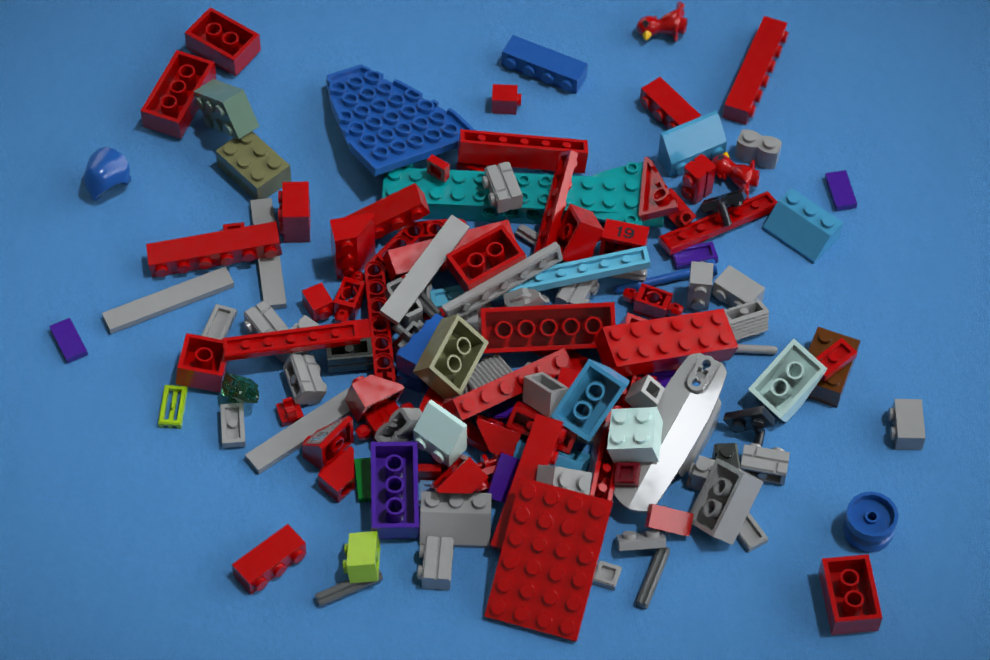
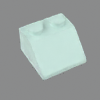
(440, 434)

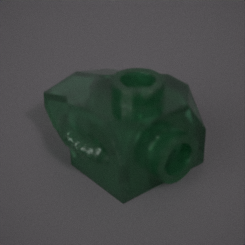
(239, 389)

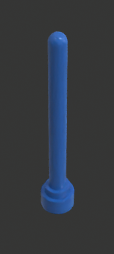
(677, 275)

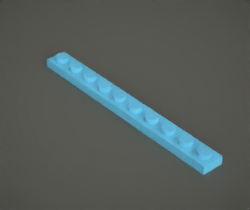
(567, 273)

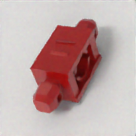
(350, 286)
(648, 294)
(377, 418)

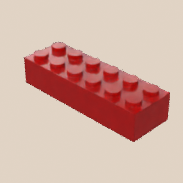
(544, 326)
(665, 342)

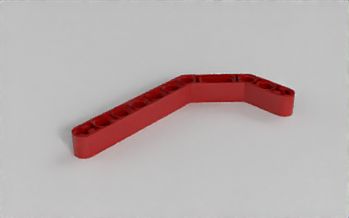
(376, 294)

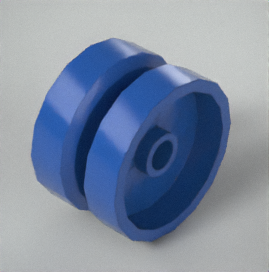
(870, 521)

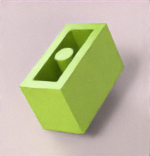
(362, 557)

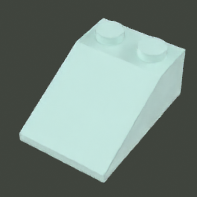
(788, 380)

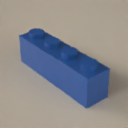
(544, 64)

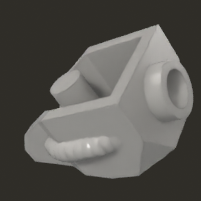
(524, 297)

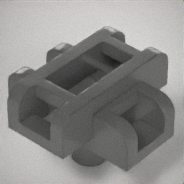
(405, 333)

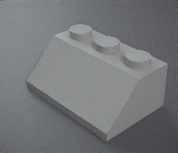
(725, 501)
(457, 516)

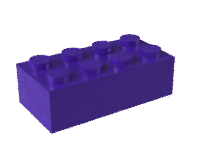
(394, 490)

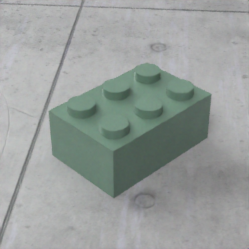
(226, 108)

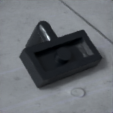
(719, 204)
(750, 419)

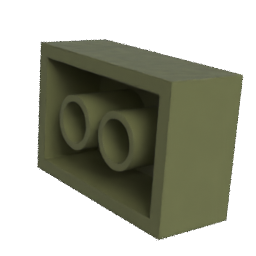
(253, 165)
(450, 357)

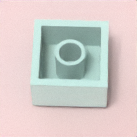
(635, 435)

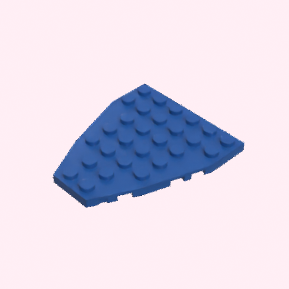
(389, 121)

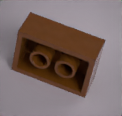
(832, 389)

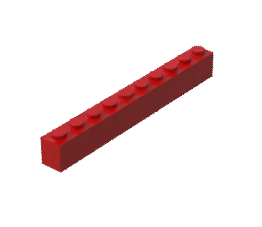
(600, 462)

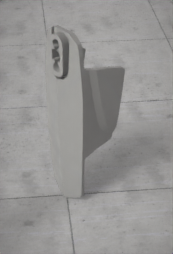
(688, 424)

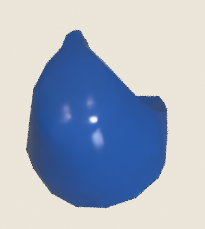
(105, 169)

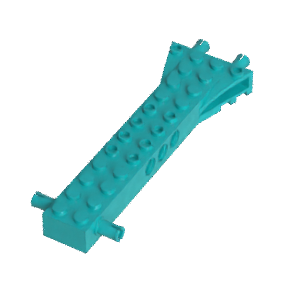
(607, 194)

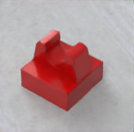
(289, 411)

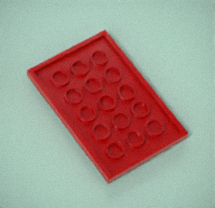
(548, 558)

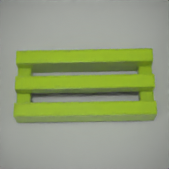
(171, 422)

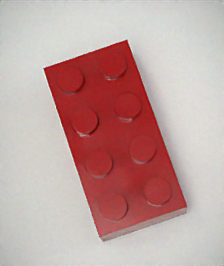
(172, 100)

